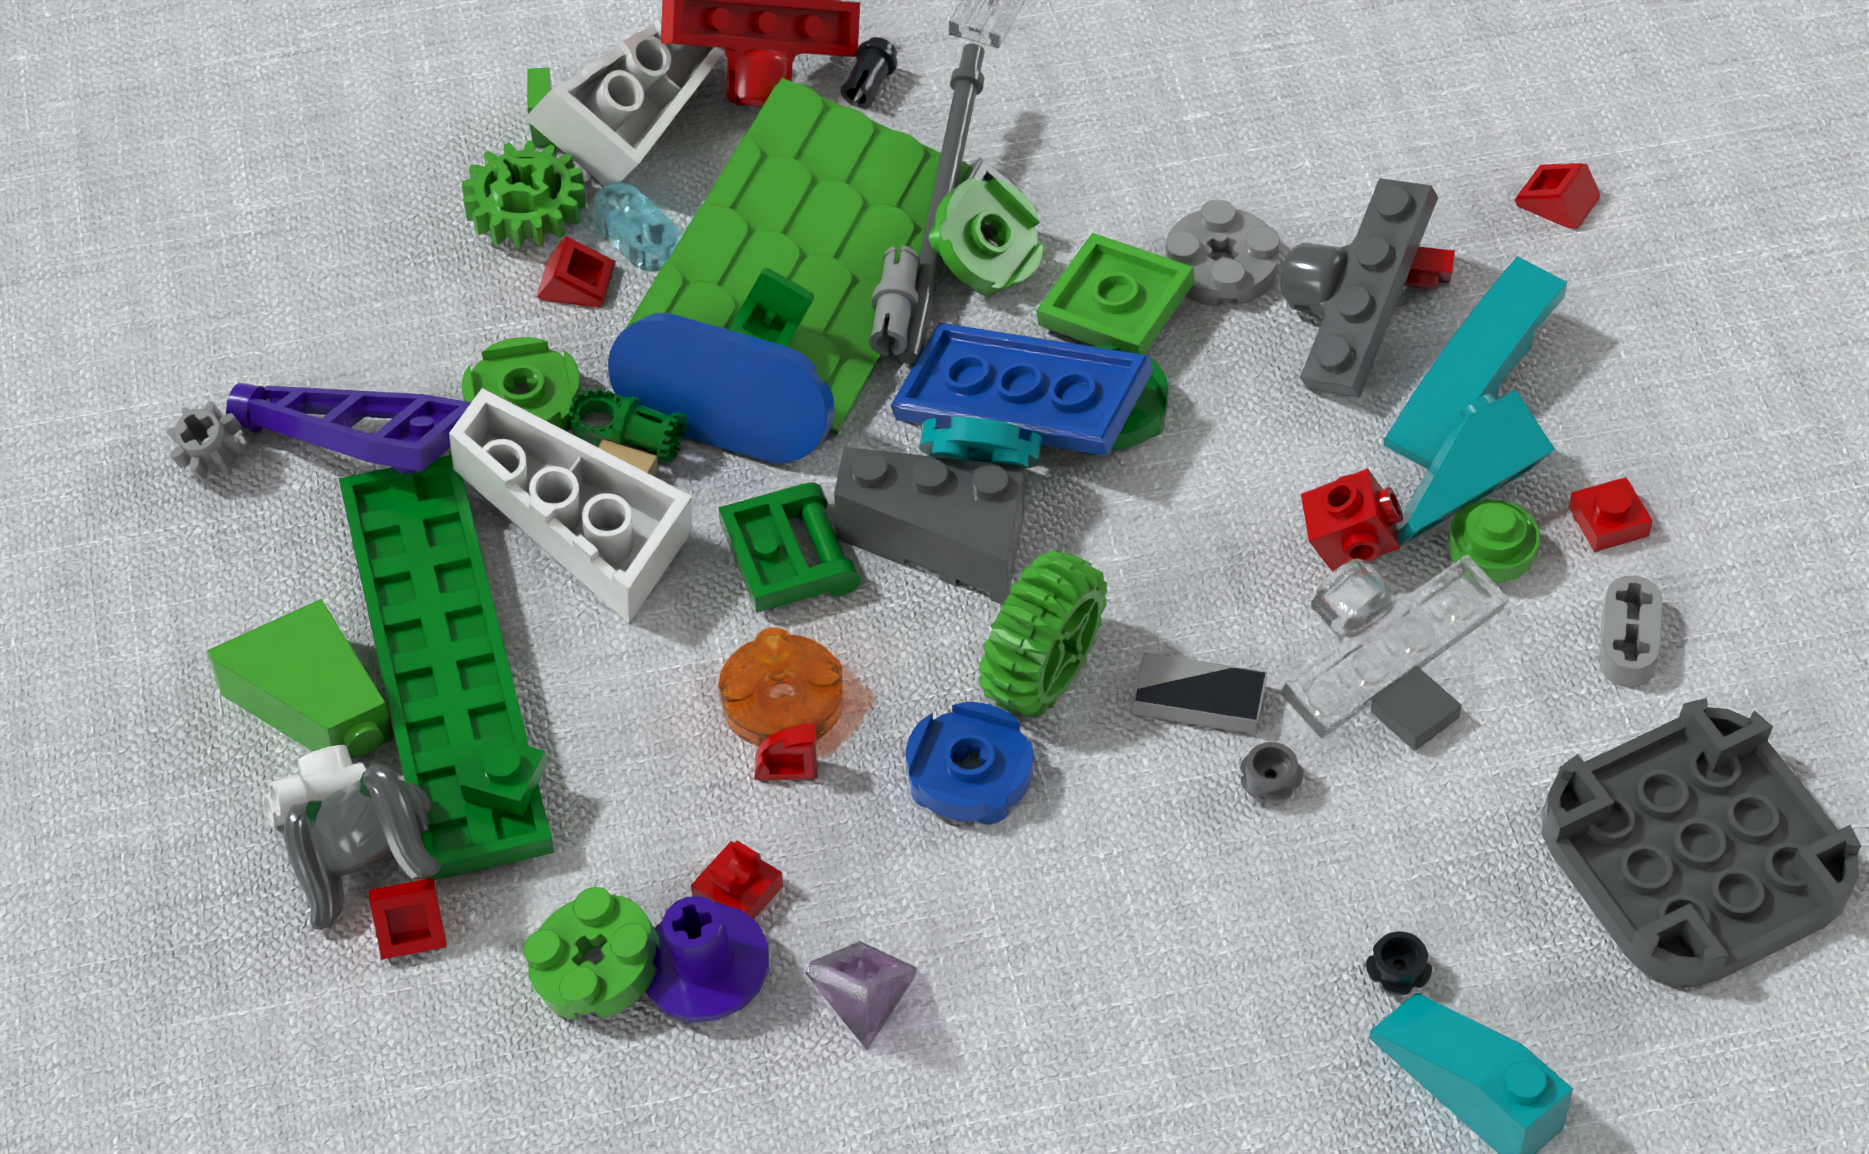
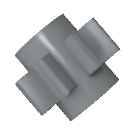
(217, 451)

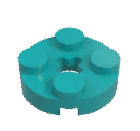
(980, 441)

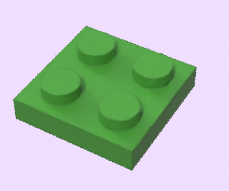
(1115, 295)

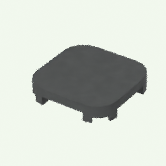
(1699, 846)

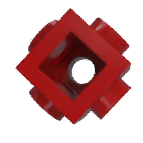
(1352, 519)

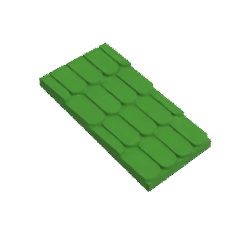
(818, 202)

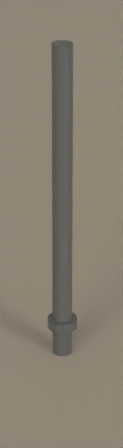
(966, 83)

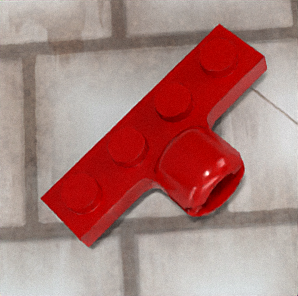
(762, 37)

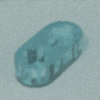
(627, 233)

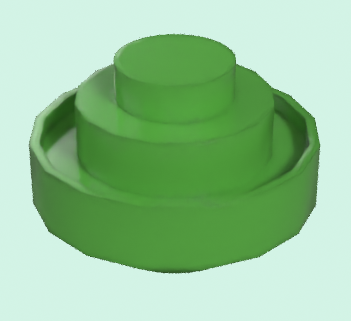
(1496, 537)

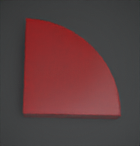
(788, 754)

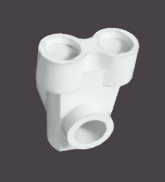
(322, 776)

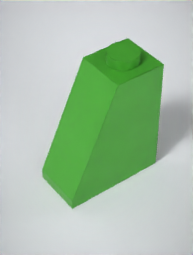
(304, 682)

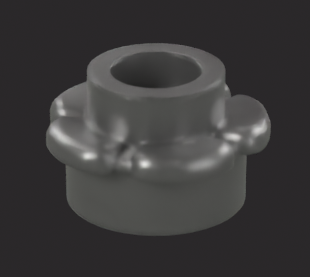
(1275, 760)

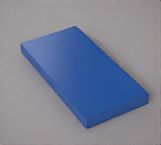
(1054, 388)

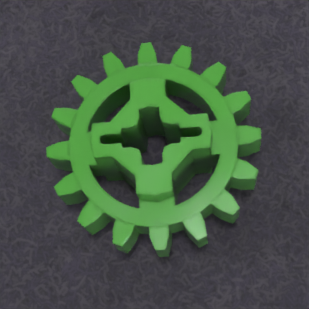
(524, 194)

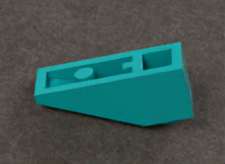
(1478, 457)
(1477, 1074)

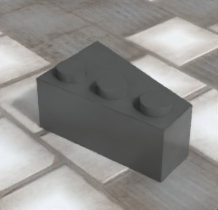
(934, 512)

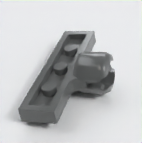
(1357, 285)

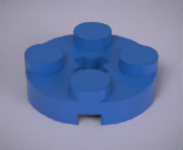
(976, 793)

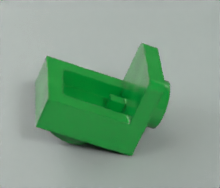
(772, 309)

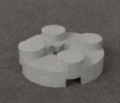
(1228, 230)

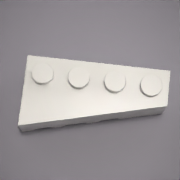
(622, 102)
(573, 499)

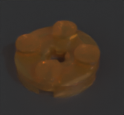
(773, 660)

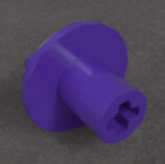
(707, 960)

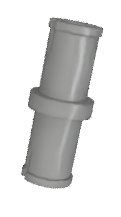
(895, 300)

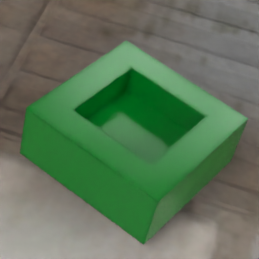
(503, 775)

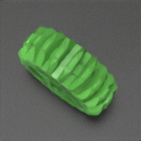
(1043, 633)

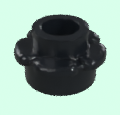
(1399, 949)

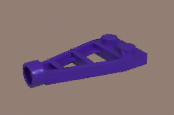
(406, 443)

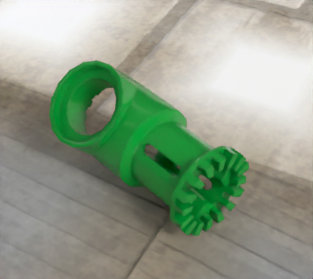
(630, 423)

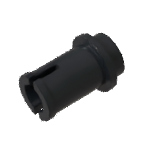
(874, 61)

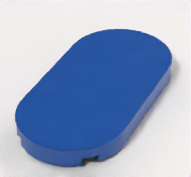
(728, 384)

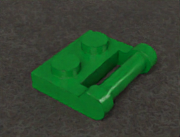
(771, 555)

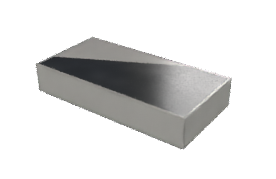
(1199, 693)

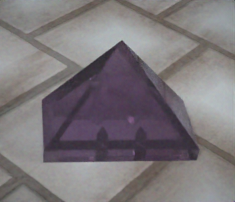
(861, 986)

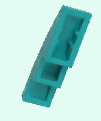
(1476, 358)

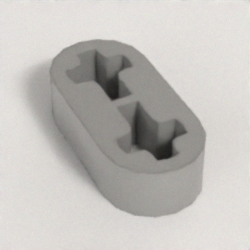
(1643, 632)

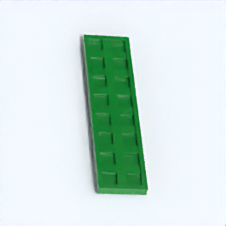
(440, 657)

